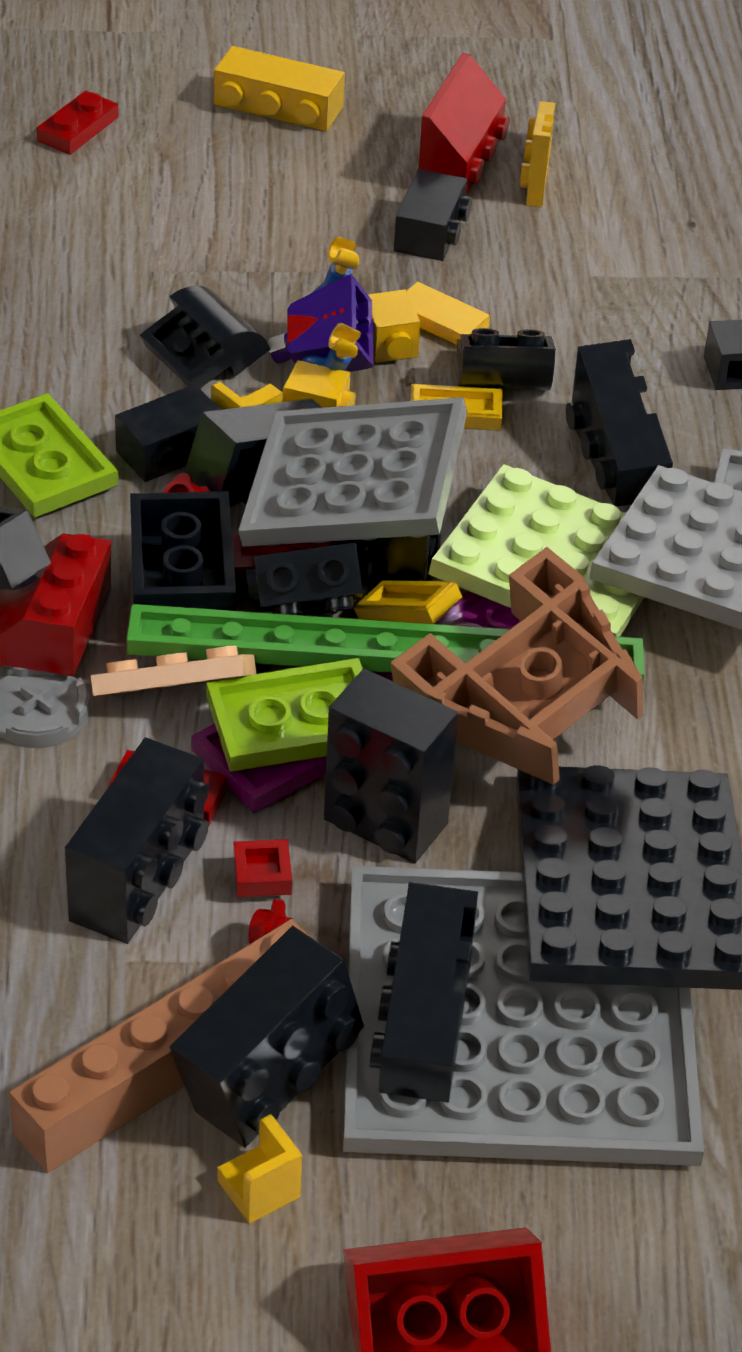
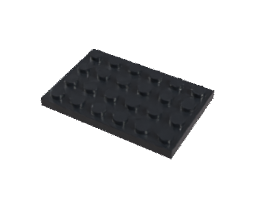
(631, 878)

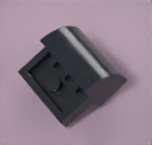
(203, 337)
(506, 361)

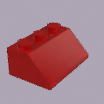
(463, 123)
(54, 616)
(449, 1294)

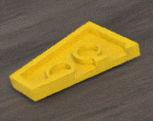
(537, 153)

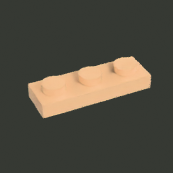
(173, 671)

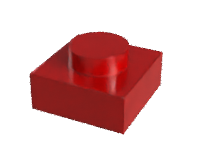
(262, 868)

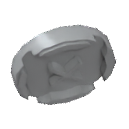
(41, 707)

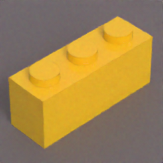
(279, 88)

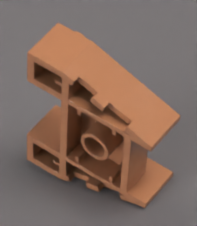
(534, 675)

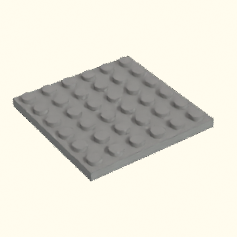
(535, 1062)

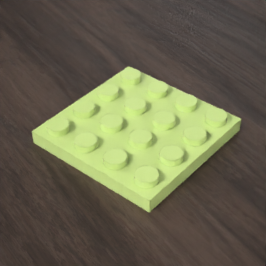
(515, 522)

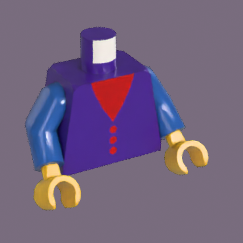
(333, 321)

